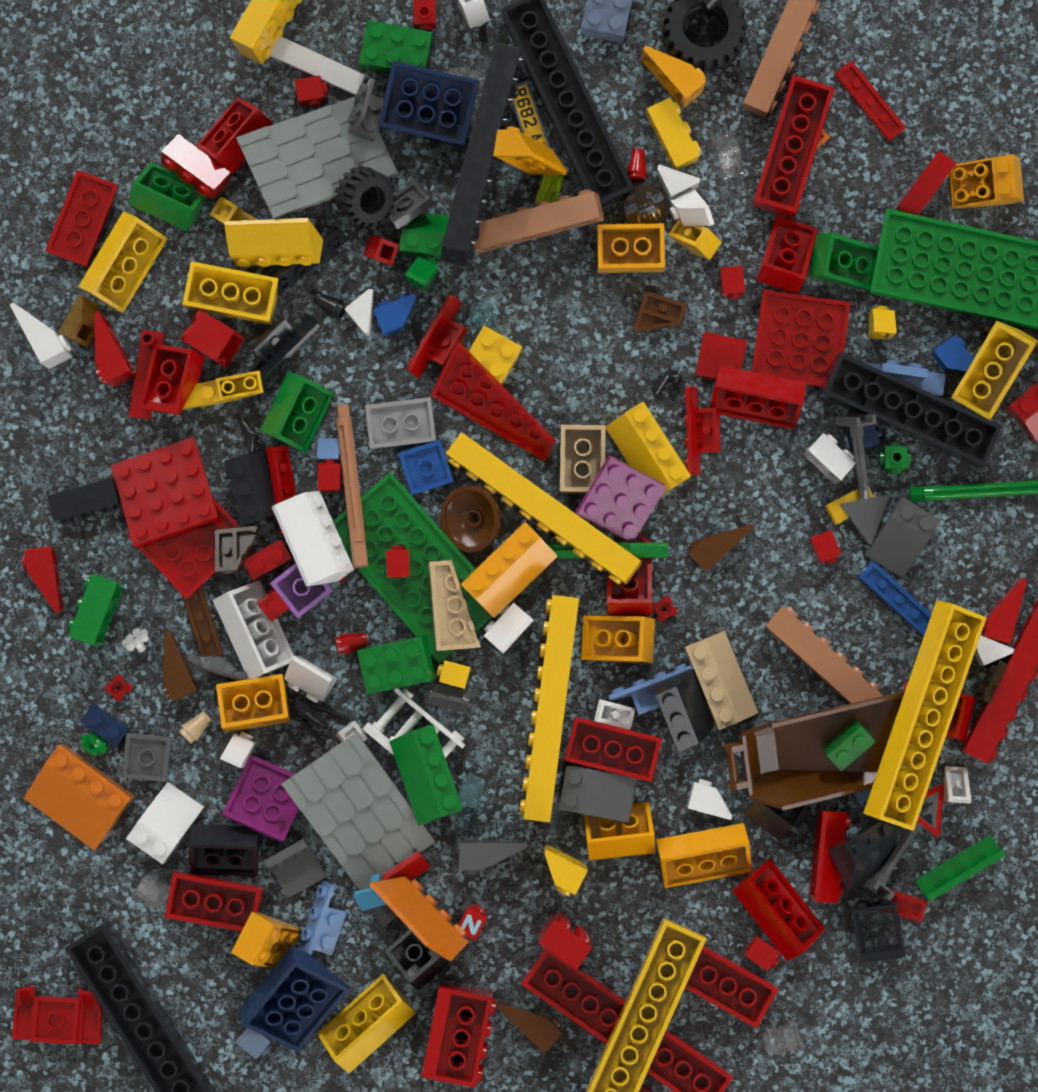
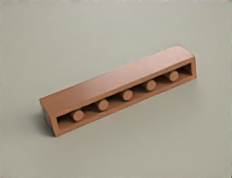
(778, 56)
(539, 221)
(820, 658)

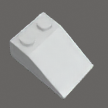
(47, 344)
(309, 678)
(165, 823)

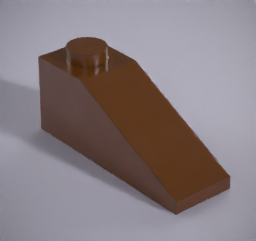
(713, 548)
(176, 672)
(534, 1025)

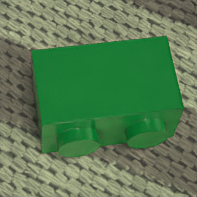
(848, 744)

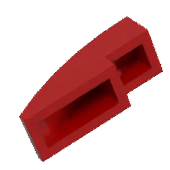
(926, 184)

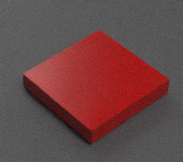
(718, 351)

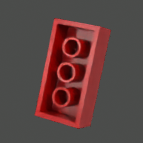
(612, 749)
(212, 900)
(565, 940)
(731, 987)

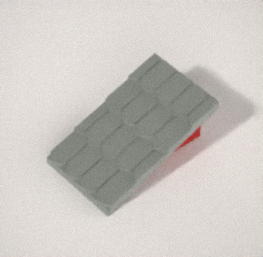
(306, 156)
(357, 811)

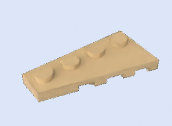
(450, 615)

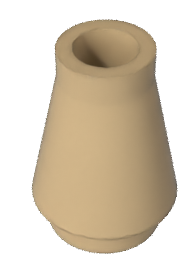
(194, 728)

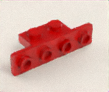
(439, 339)
(702, 430)

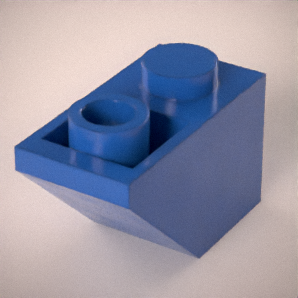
(395, 315)
(953, 356)

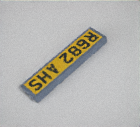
(527, 114)

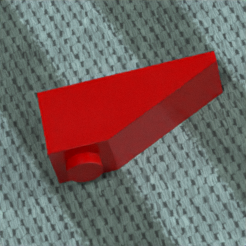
(43, 570)
(1003, 617)

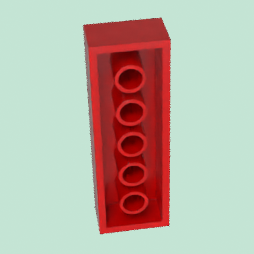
(793, 146)

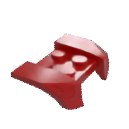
(57, 1018)

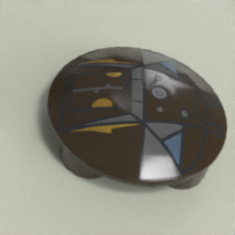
(645, 205)

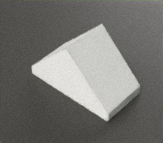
(675, 182)
(361, 311)
(990, 651)
(956, 785)

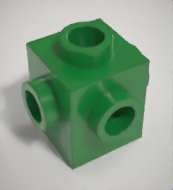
(886, 460)

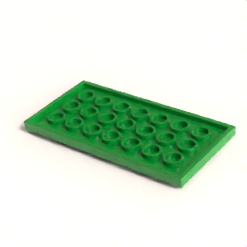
(957, 268)
(396, 519)

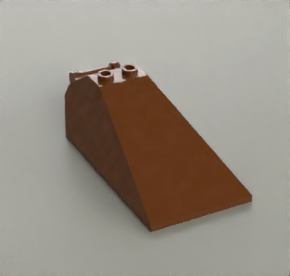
(787, 759)

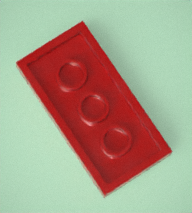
(82, 218)

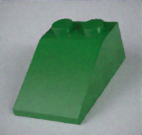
(842, 261)

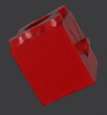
(213, 338)

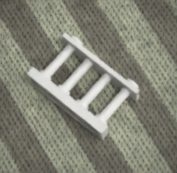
(377, 728)

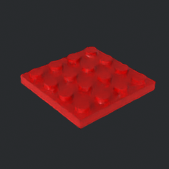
(799, 336)
(164, 492)
(189, 555)

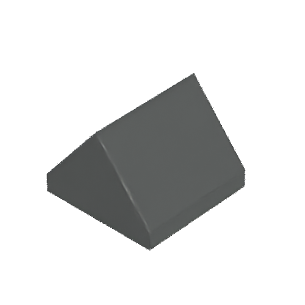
(383, 914)

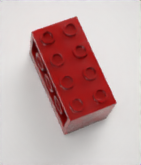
(444, 1042)

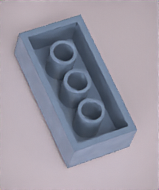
(606, 19)

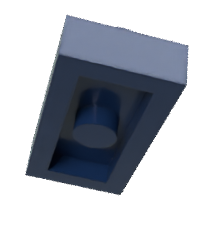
(105, 725)

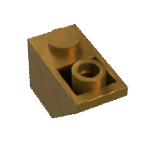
(80, 321)

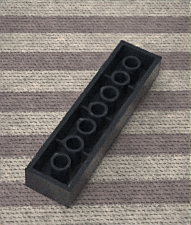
(910, 410)

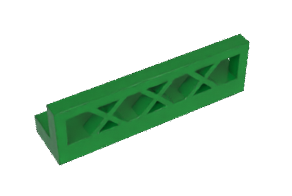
(959, 868)

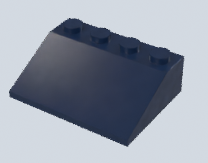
(428, 104)
(293, 999)

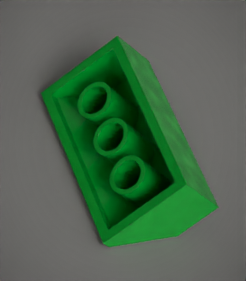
(425, 775)

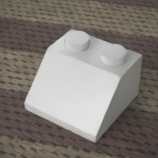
(830, 458)
(508, 627)

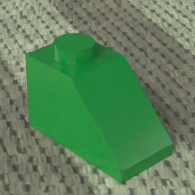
(422, 273)

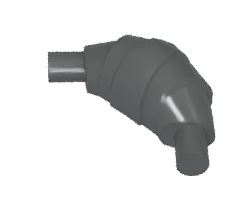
(217, 668)

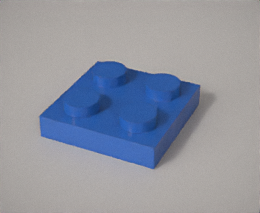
(426, 467)

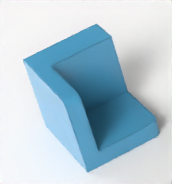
(368, 897)

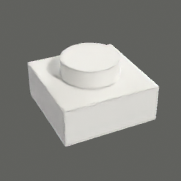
(349, 730)

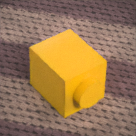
(453, 674)

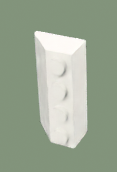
(313, 538)
(256, 640)

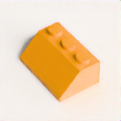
(526, 153)
(253, 703)
(620, 839)

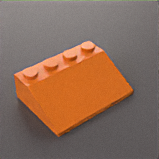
(78, 796)
(422, 915)

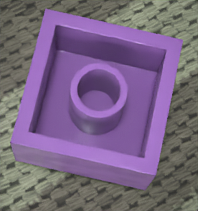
(296, 594)

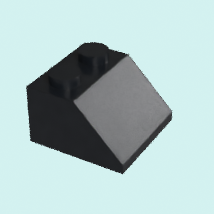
(773, 819)

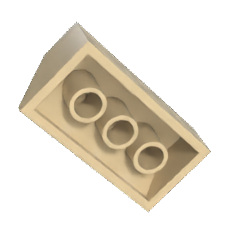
(721, 680)

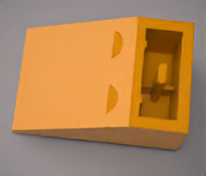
(987, 182)
(265, 940)

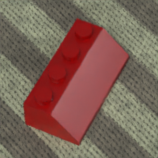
(758, 397)
(825, 876)
(778, 910)

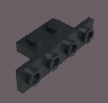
(294, 272)
(280, 343)

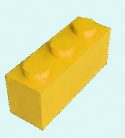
(673, 133)

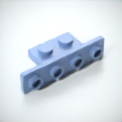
(915, 375)
(642, 693)
(323, 923)

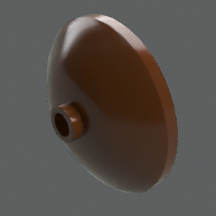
(460, 519)

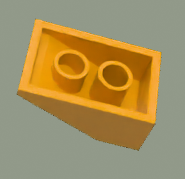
(676, 76)
(618, 639)

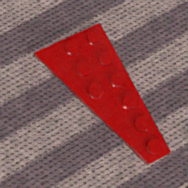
(480, 396)

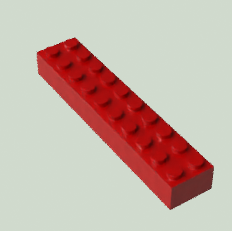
(597, 1011)

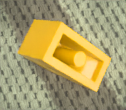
(696, 239)
(881, 323)

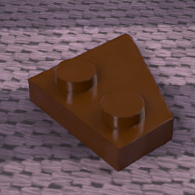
(658, 313)

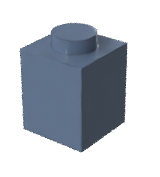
(254, 1043)

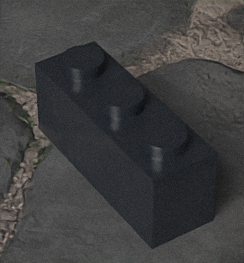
(84, 501)

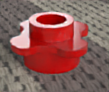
(670, 610)
(118, 681)

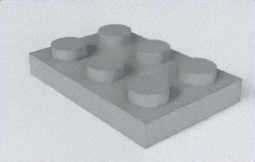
(400, 423)

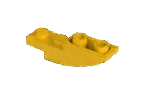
(225, 390)

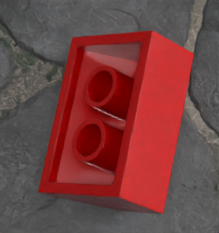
(221, 140)

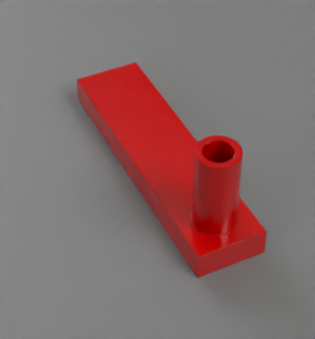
(148, 339)

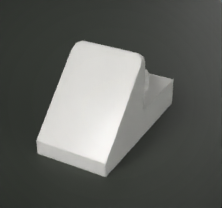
(614, 714)

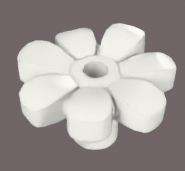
(136, 640)

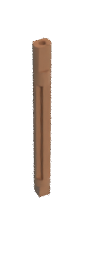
(351, 487)

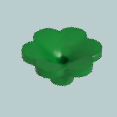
(93, 744)

